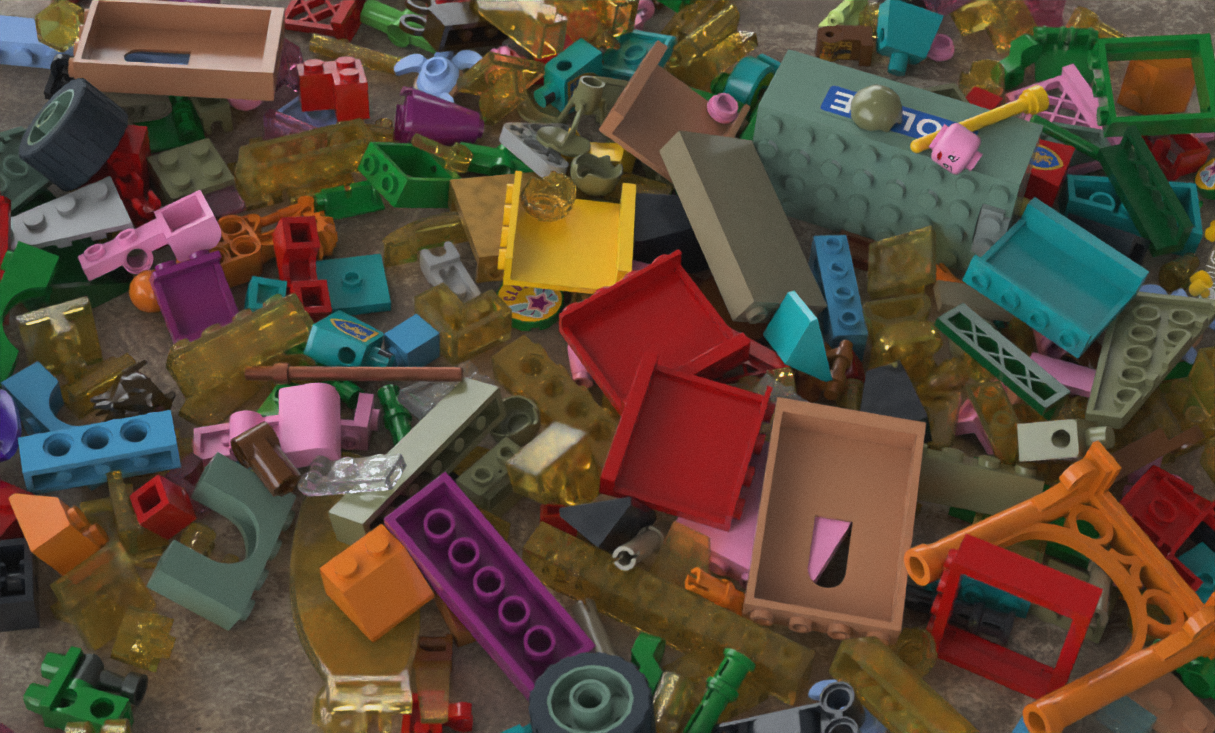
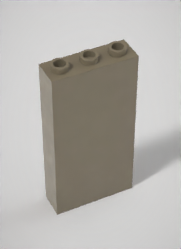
(739, 225)

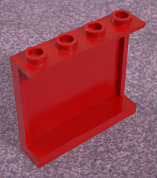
(654, 312)
(686, 444)

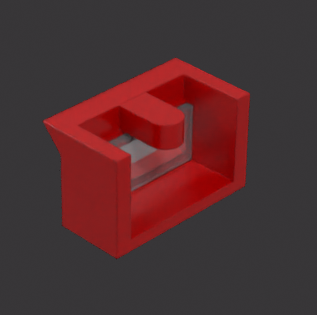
(1177, 153)

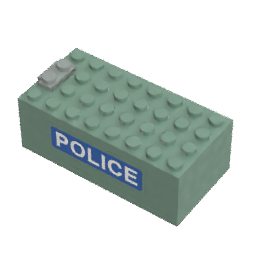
(872, 179)

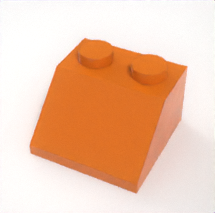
(1157, 86)
(56, 531)
(376, 583)

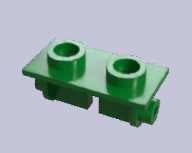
(341, 204)

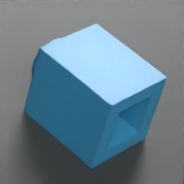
(413, 343)

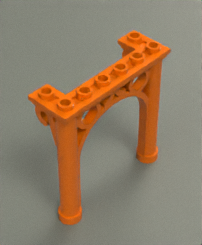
(1132, 560)

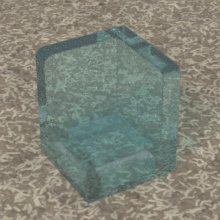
(1126, 717)

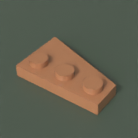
(1173, 705)

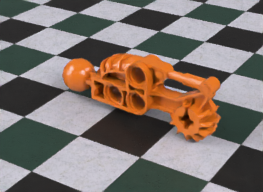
(244, 248)

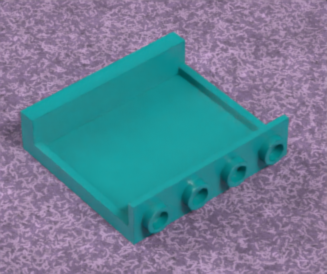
(1056, 278)

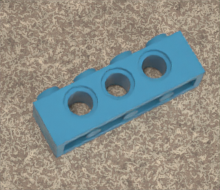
(836, 279)
(88, 452)

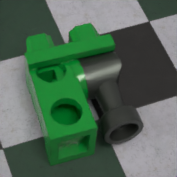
(77, 692)

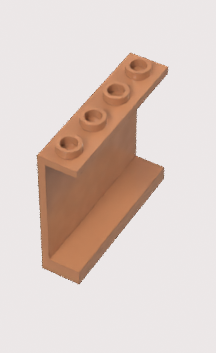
(657, 108)

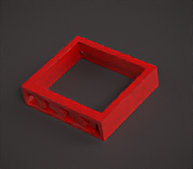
(1025, 580)

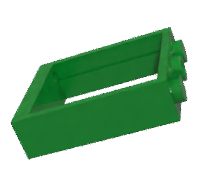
(1192, 46)

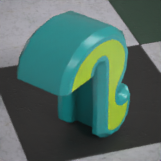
(750, 77)

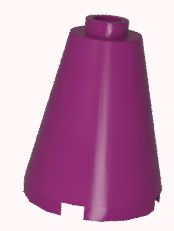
(435, 119)

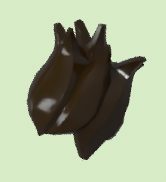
(132, 396)

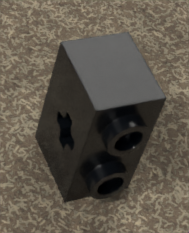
(18, 586)

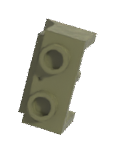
(488, 480)

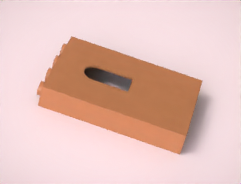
(230, 48)
(842, 470)

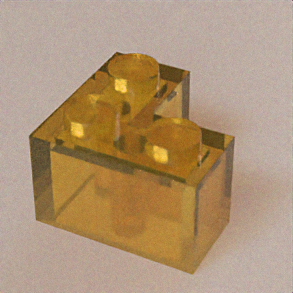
(1000, 18)
(464, 327)
(556, 468)

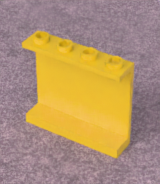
(572, 254)

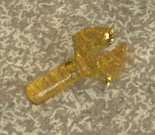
(456, 157)

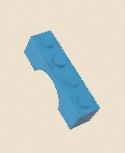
(38, 401)

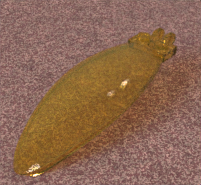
(358, 674)

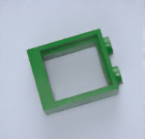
(387, 170)

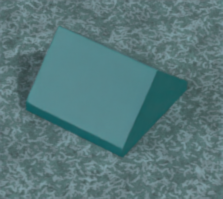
(798, 338)

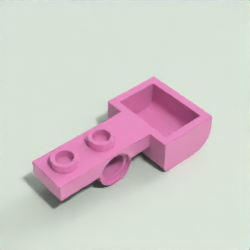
(184, 225)
(305, 426)

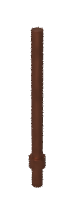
(285, 373)

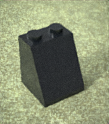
(663, 228)

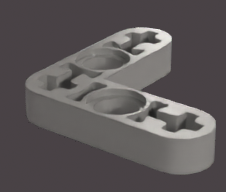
(522, 142)

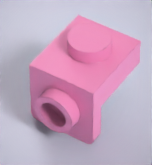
(357, 432)

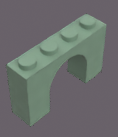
(221, 589)

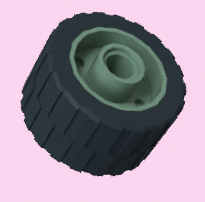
(73, 134)
(592, 696)

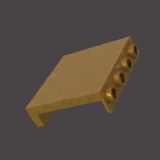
(481, 211)

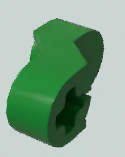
(1022, 53)
(647, 656)

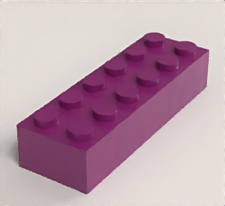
(486, 583)

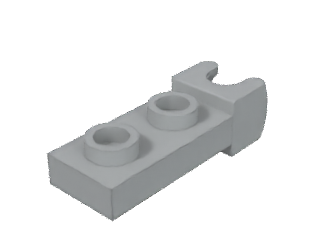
(450, 271)

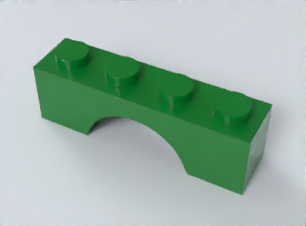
(25, 278)

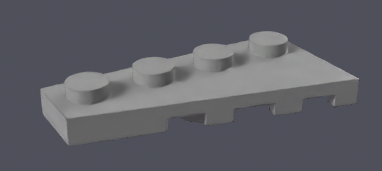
(75, 216)

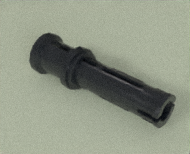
(974, 616)

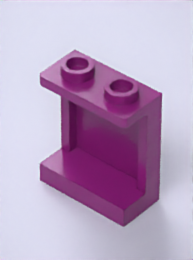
(193, 295)

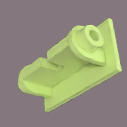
(845, 14)

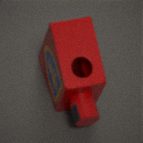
(1048, 171)

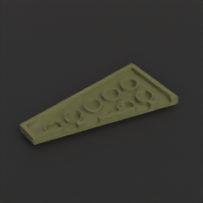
(1142, 350)

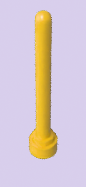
(1031, 101)

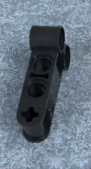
(811, 718)

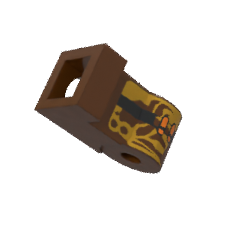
(845, 43)

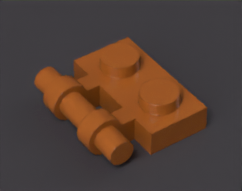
(838, 360)

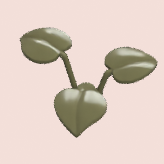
(586, 100)

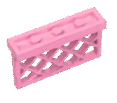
(1079, 99)

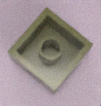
(187, 170)

